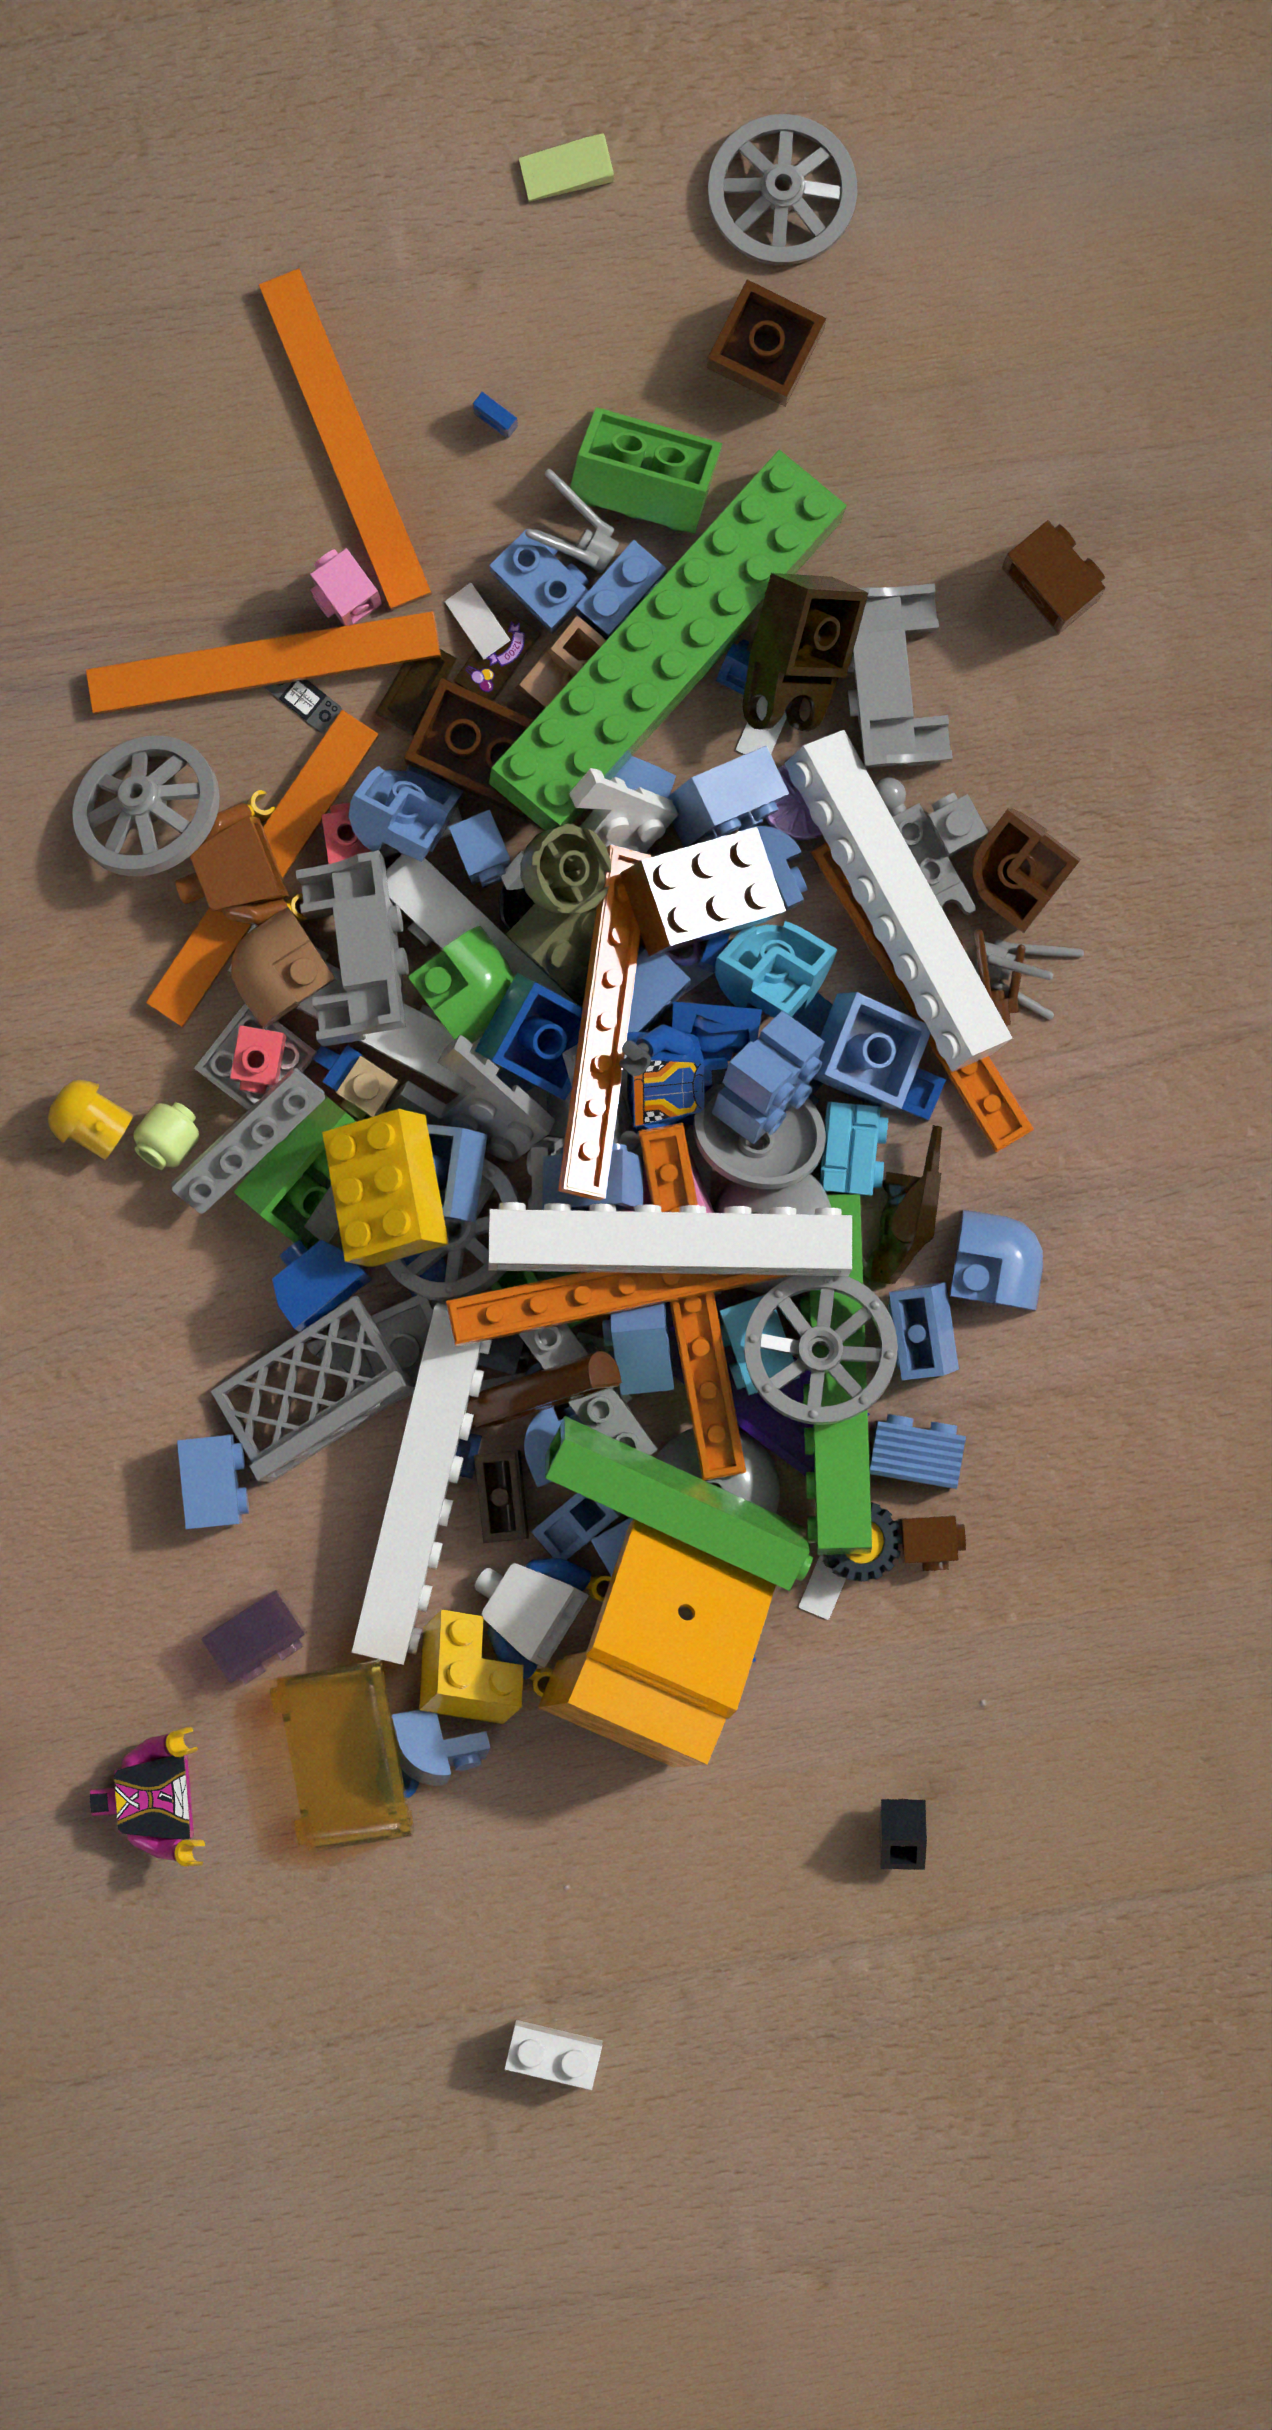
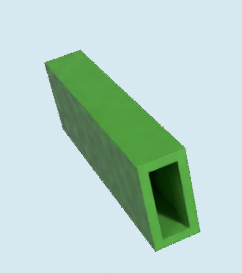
(678, 1504)

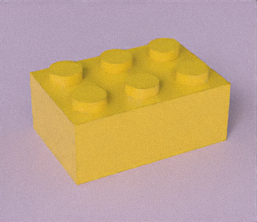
(385, 1188)

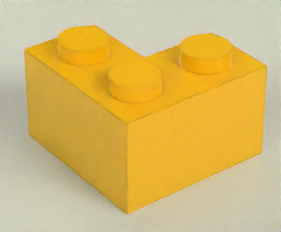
(458, 1678)

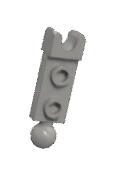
(925, 846)

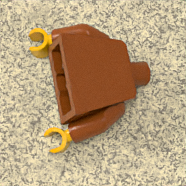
(238, 868)

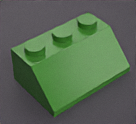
(645, 470)
(294, 1175)

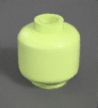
(166, 1135)

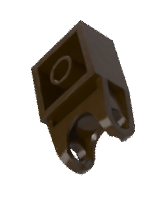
(801, 647)

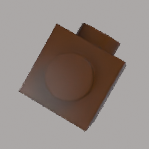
(932, 1541)

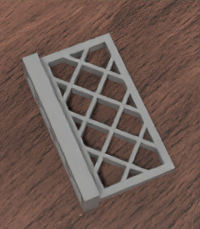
(332, 1422)

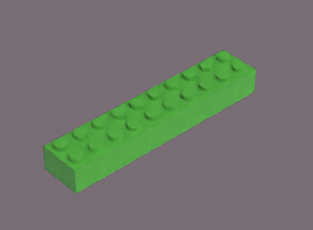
(668, 641)

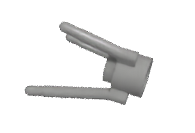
(592, 547)
(1002, 963)

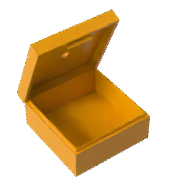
(649, 1672)

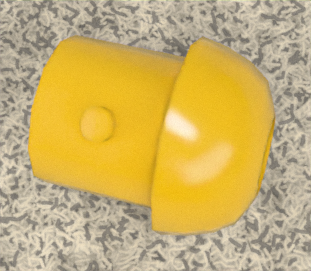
(88, 1118)

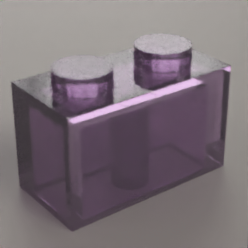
(254, 1637)

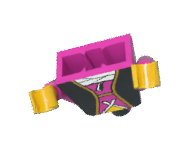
(154, 1798)

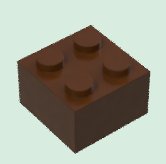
(766, 343)
(1054, 575)

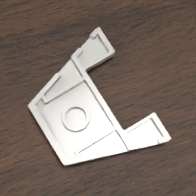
(618, 818)

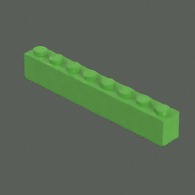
(840, 1449)

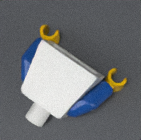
(533, 1610)

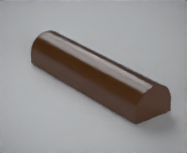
(544, 1390)

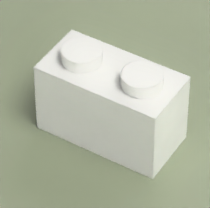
(554, 2055)

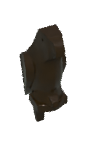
(907, 1217)

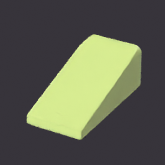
(567, 168)

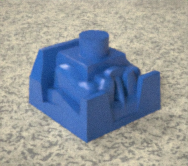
(718, 1028)
(315, 1282)

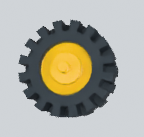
(884, 1550)

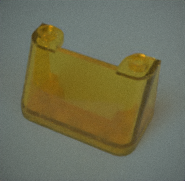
(343, 1756)

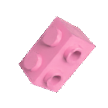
(343, 588)

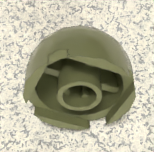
(565, 869)

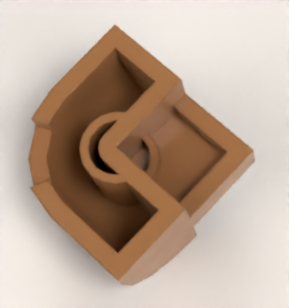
(560, 662)
(277, 968)

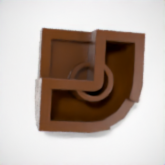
(1020, 868)

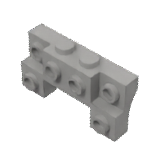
(883, 680)
(367, 947)

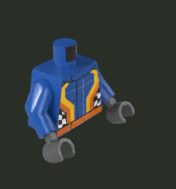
(665, 1079)

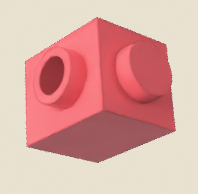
(339, 836)
(257, 1059)

